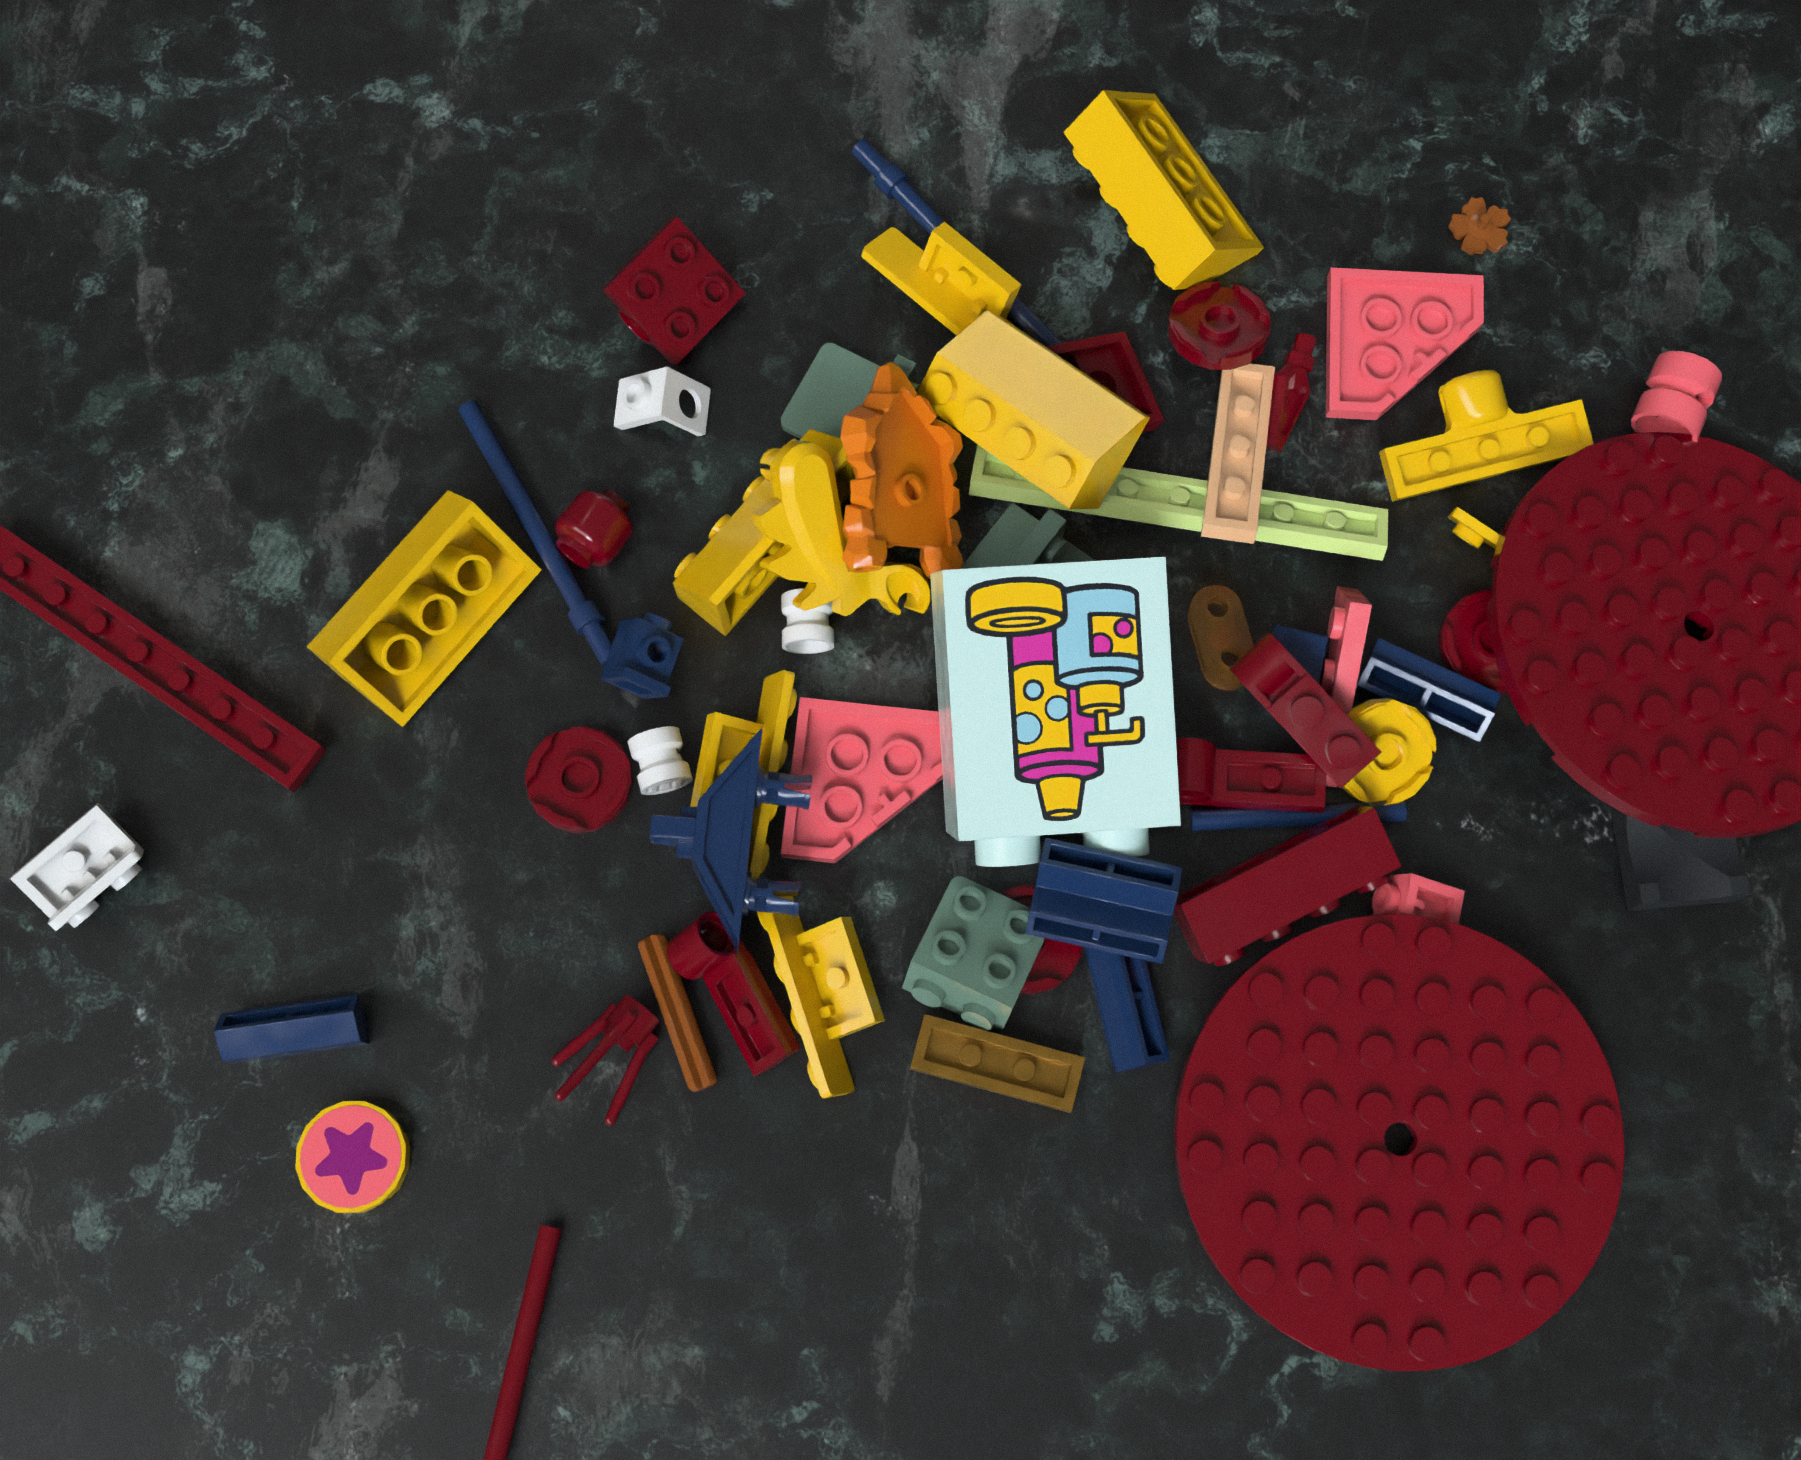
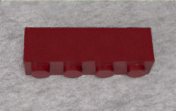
(1285, 884)

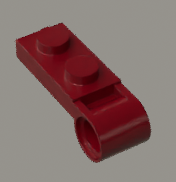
(1305, 710)
(1248, 778)
(737, 989)

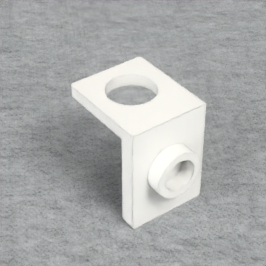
(655, 398)

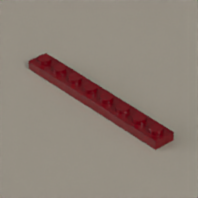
(156, 664)

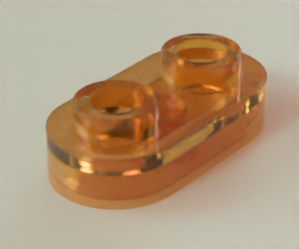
(1218, 634)

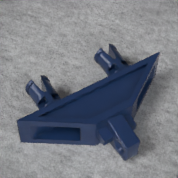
(719, 837)

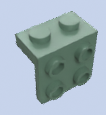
(832, 389)
(974, 955)

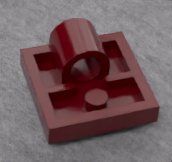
(673, 291)

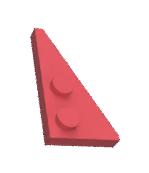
(1347, 637)

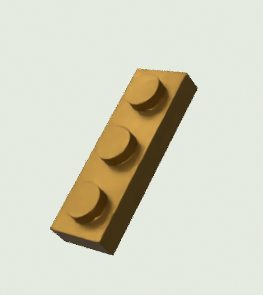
(997, 1063)

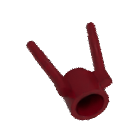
(624, 1026)

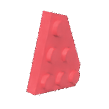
(1392, 333)
(863, 771)

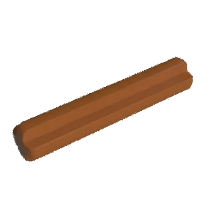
(677, 1014)

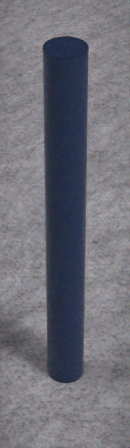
(1254, 818)

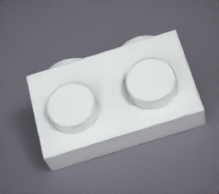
(79, 867)

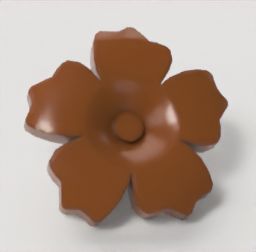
(1479, 227)

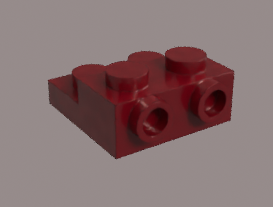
(1115, 366)

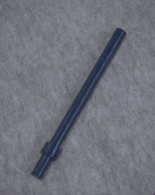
(894, 183)
(583, 613)

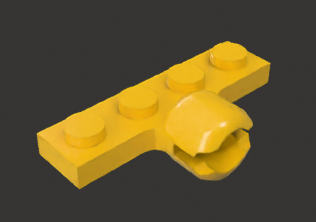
(1483, 439)

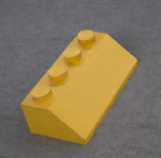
(1161, 188)
(1033, 411)
(727, 572)
(425, 607)

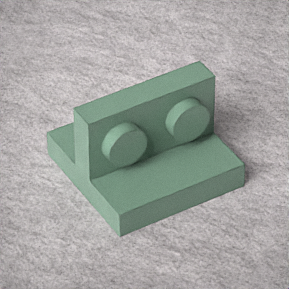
(1025, 541)

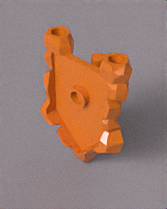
(901, 478)

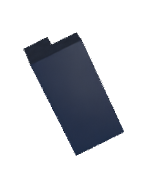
(1104, 900)

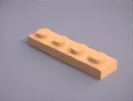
(1238, 454)

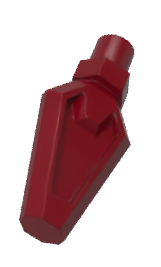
(1290, 391)

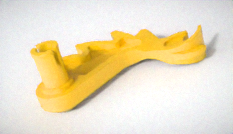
(810, 525)

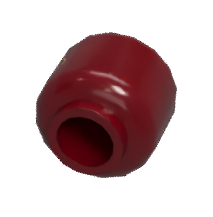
(594, 528)

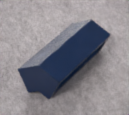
(1429, 688)
(1127, 1010)
(291, 1029)

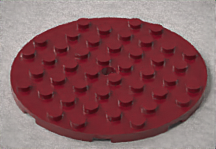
(1597, 644)
(1418, 1250)

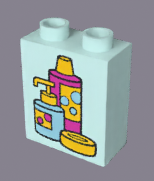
(1055, 705)

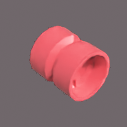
(1679, 394)

